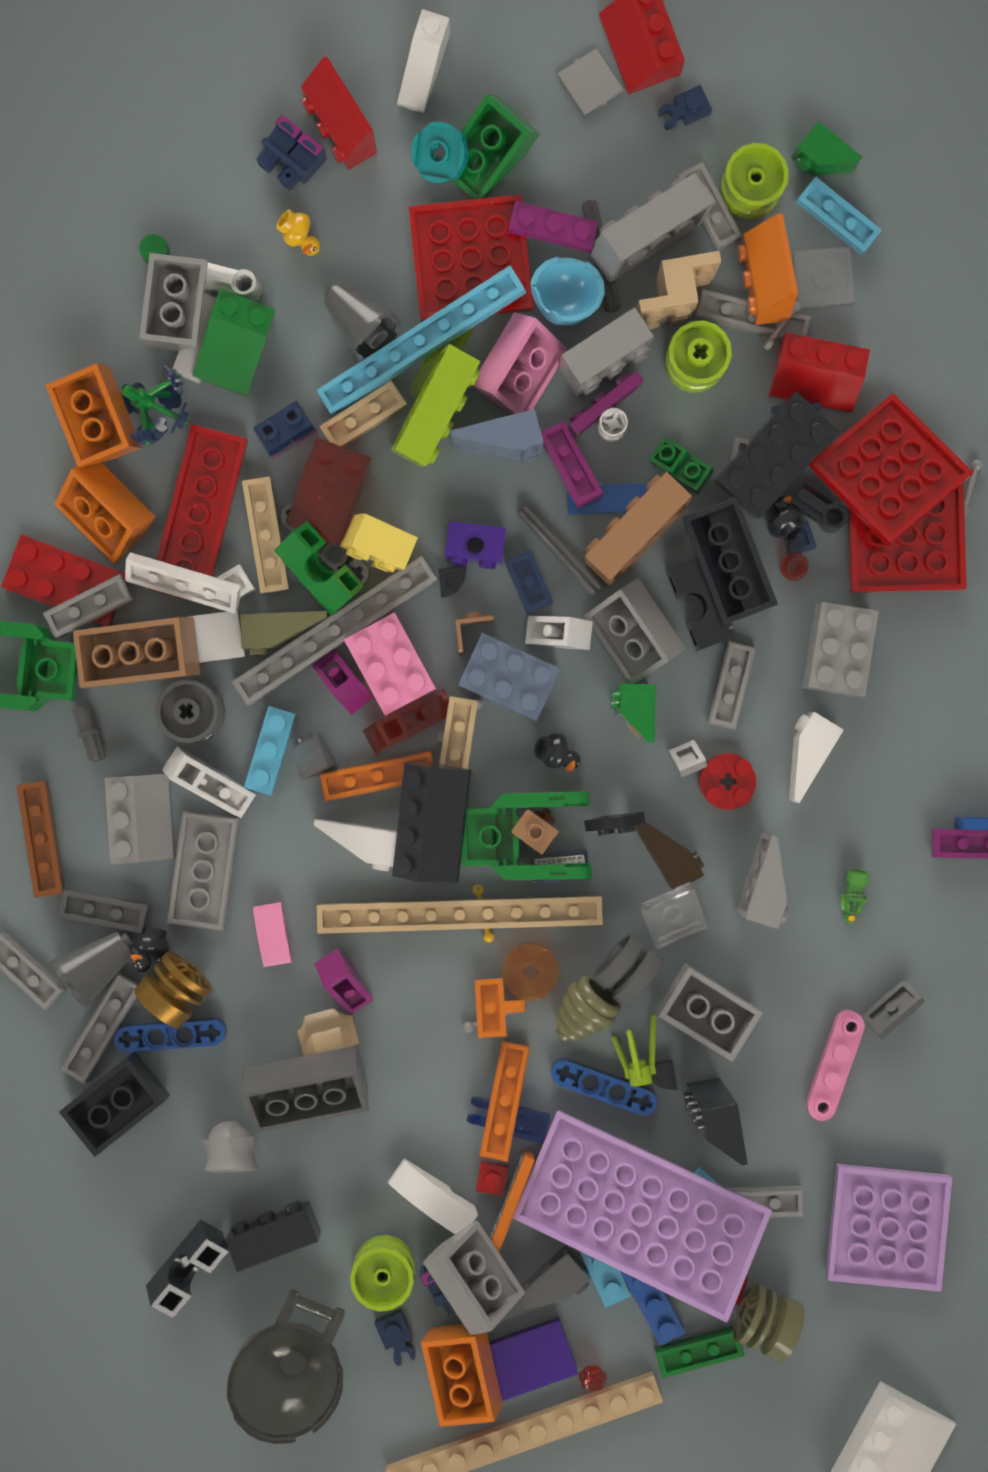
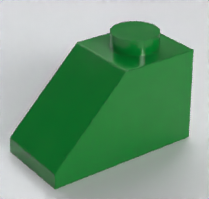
(825, 153)

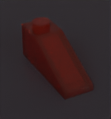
(407, 721)

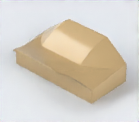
(327, 1032)

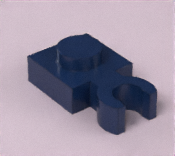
(688, 106)
(395, 1333)

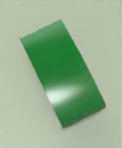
(681, 465)

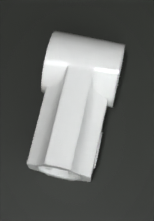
(232, 281)

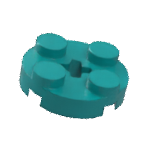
(453, 143)

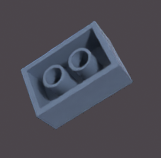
(509, 677)

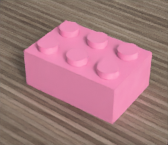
(390, 664)

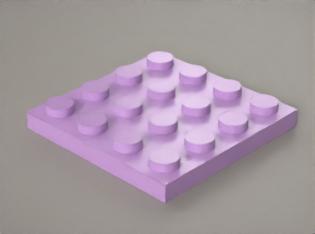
(888, 1227)

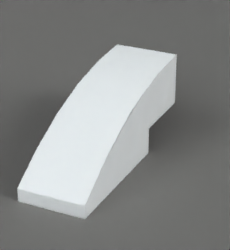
(432, 1197)

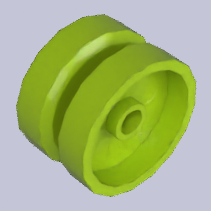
(754, 180)
(698, 339)
(378, 1289)

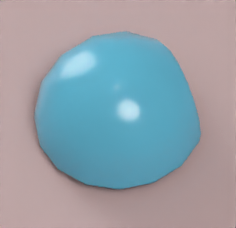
(567, 290)

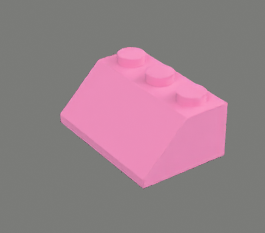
(519, 365)

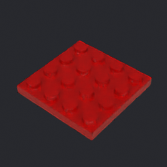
(464, 246)
(890, 469)
(922, 559)

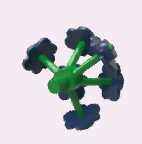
(142, 401)

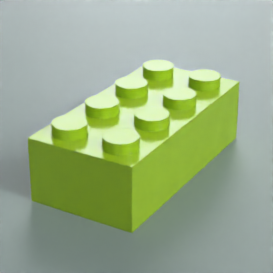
(435, 406)

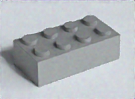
(651, 227)

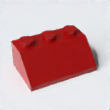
(642, 42)
(337, 115)
(819, 371)

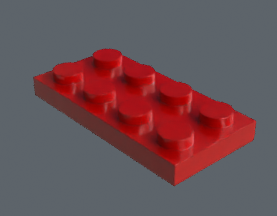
(54, 574)

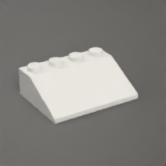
(895, 1435)

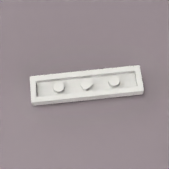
(182, 583)

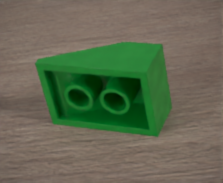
(495, 143)
(233, 342)

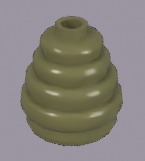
(585, 1010)

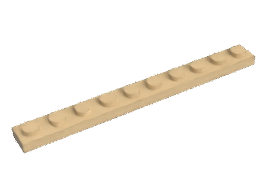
(459, 914)
(536, 1428)

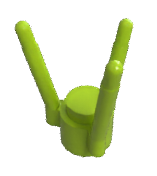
(639, 1071)

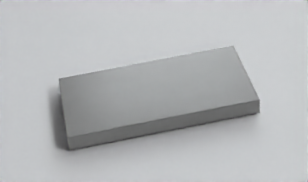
(203, 870)

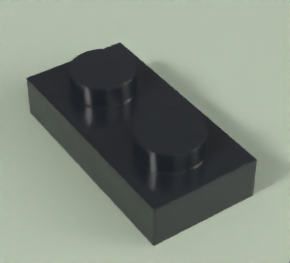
(622, 822)

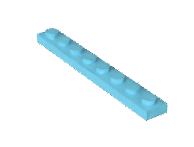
(421, 341)

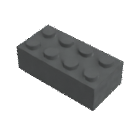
(305, 1089)

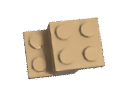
(677, 288)

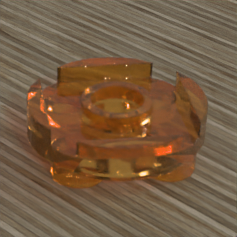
(540, 984)

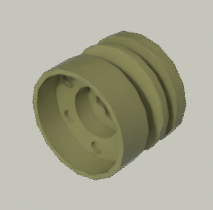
(768, 1322)

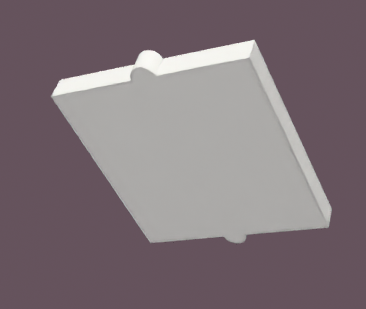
(218, 636)

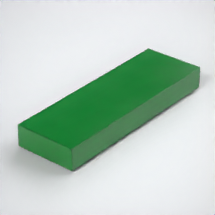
(698, 1352)

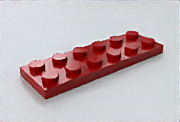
(202, 500)

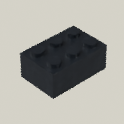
(114, 1104)

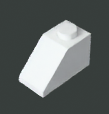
(559, 632)

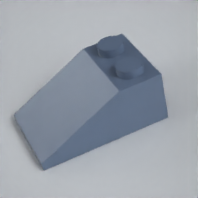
(506, 437)

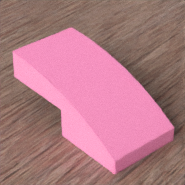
(272, 934)

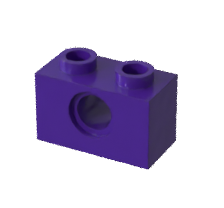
(462, 533)

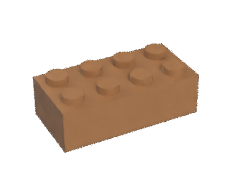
(638, 529)
(136, 652)

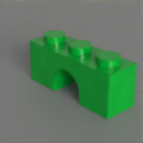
(301, 555)

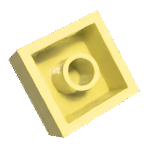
(378, 542)

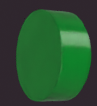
(153, 244)

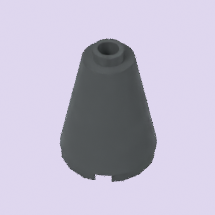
(360, 320)
(93, 966)

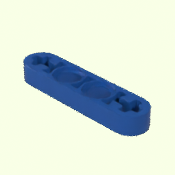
(171, 1038)
(605, 1082)

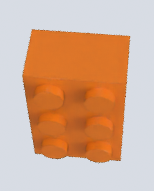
(461, 1375)

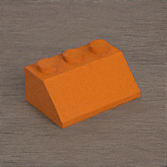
(768, 271)
(93, 415)
(104, 510)

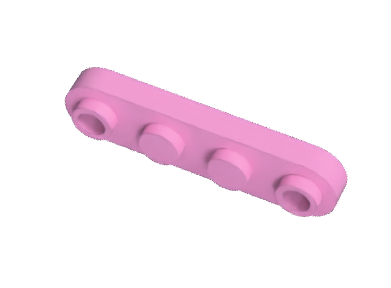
(835, 1065)

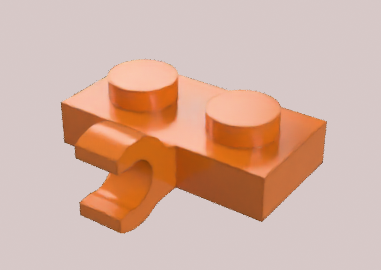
(492, 1008)

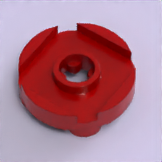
(716, 769)

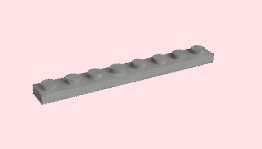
(333, 631)

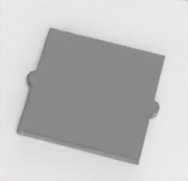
(590, 82)

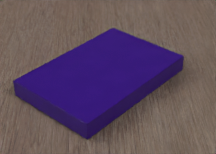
(532, 1358)

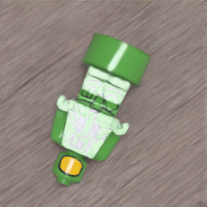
(853, 900)

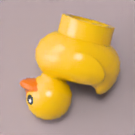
(295, 230)

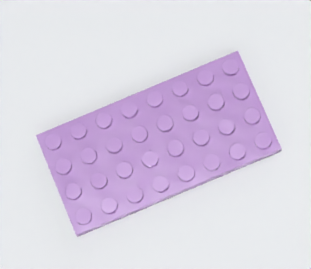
(643, 1215)

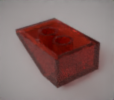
(329, 489)

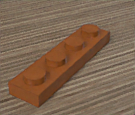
(40, 838)

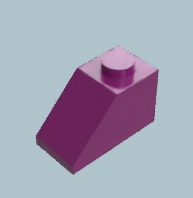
(342, 682)
(343, 982)

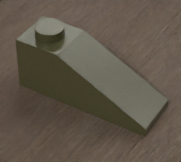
(271, 630)

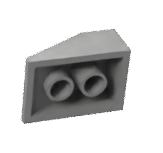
(764, 890)

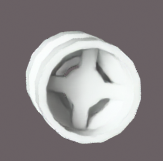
(614, 419)

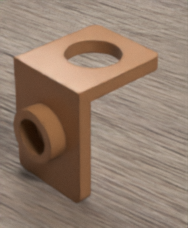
(470, 618)
(534, 831)

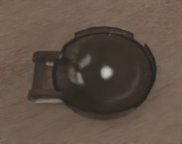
(287, 1375)

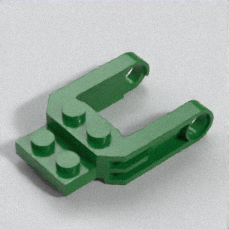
(45, 668)
(491, 842)

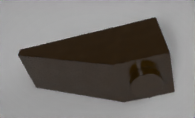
(672, 859)

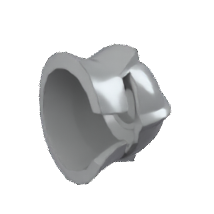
(230, 1149)

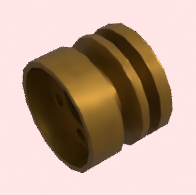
(173, 990)

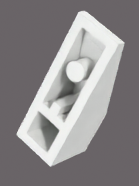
(424, 60)
(810, 749)
(207, 782)
(366, 842)

